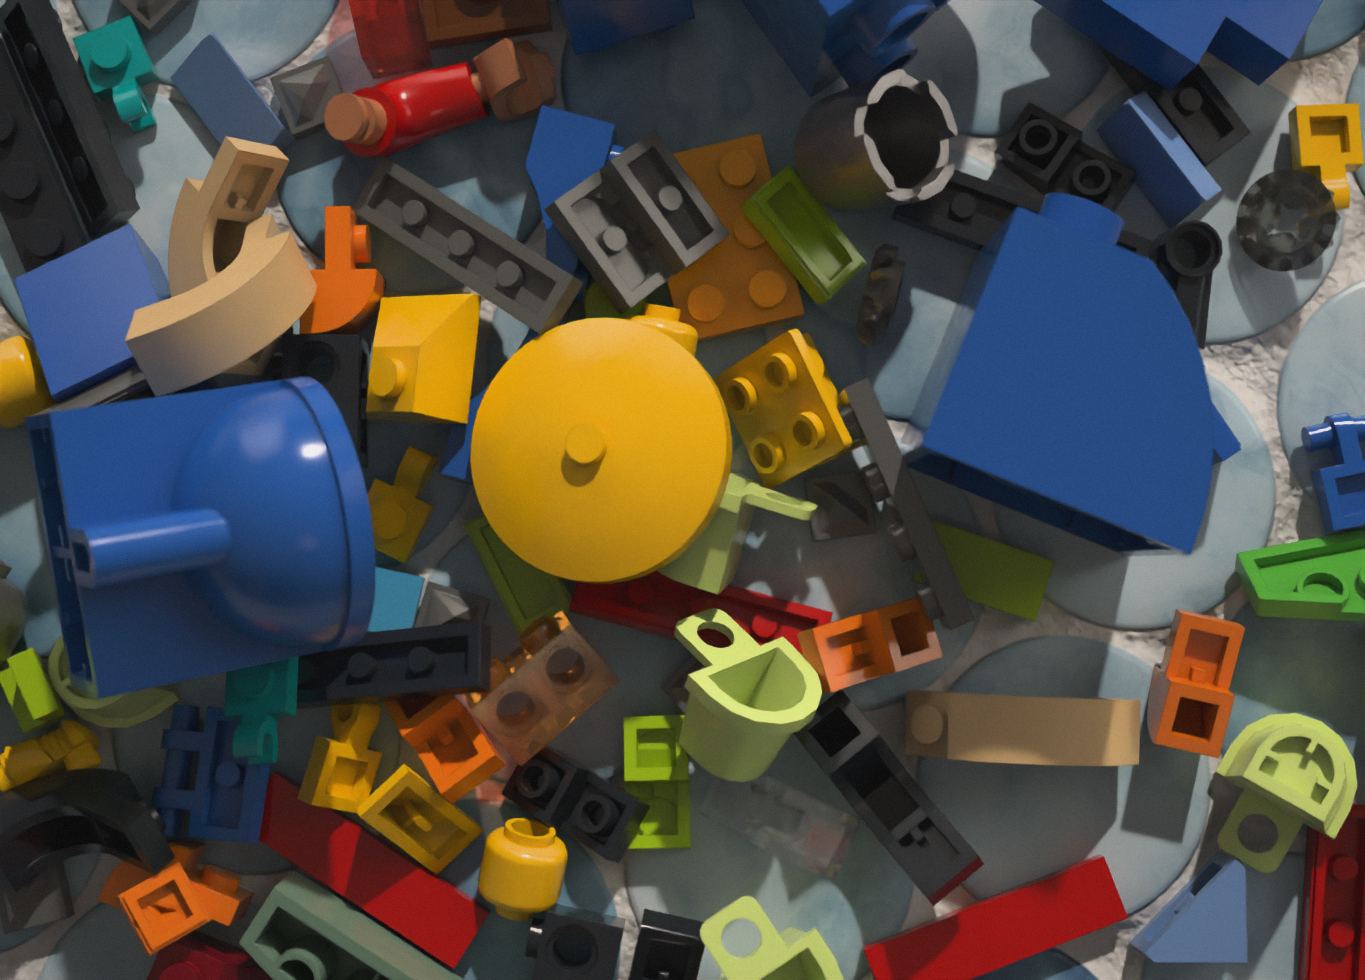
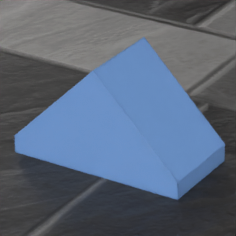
(1202, 920)

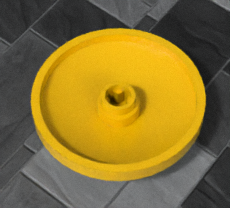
(601, 451)

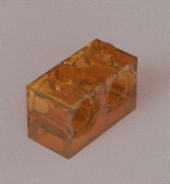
(553, 697)

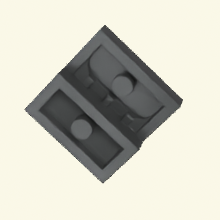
(637, 222)

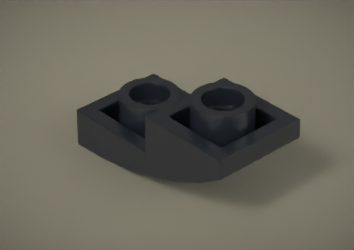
(1056, 160)
(577, 802)

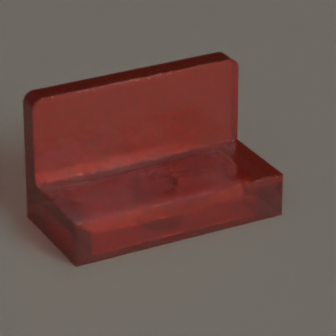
(391, 36)

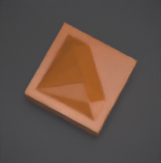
(163, 909)

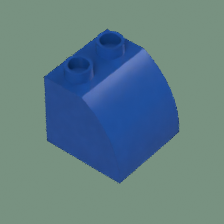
(1071, 387)

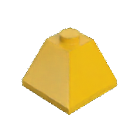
(423, 359)

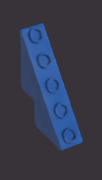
(1172, 35)

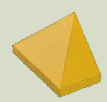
(419, 819)

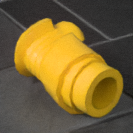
(66, 747)

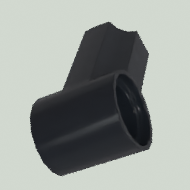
(1190, 285)

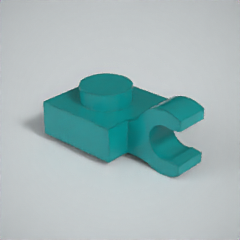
(118, 68)
(258, 699)

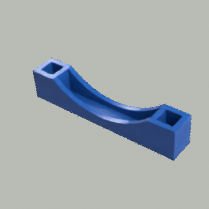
(561, 155)

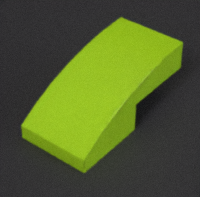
(31, 692)
(659, 776)

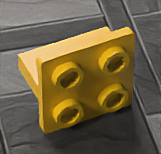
(785, 408)

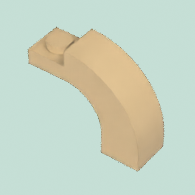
(213, 221)
(226, 316)
(1023, 728)

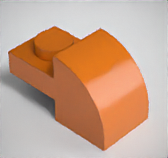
(345, 293)
(870, 645)
(1191, 687)
(447, 741)
(215, 886)

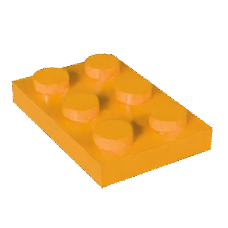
(741, 278)

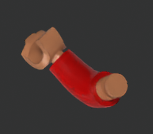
(434, 101)

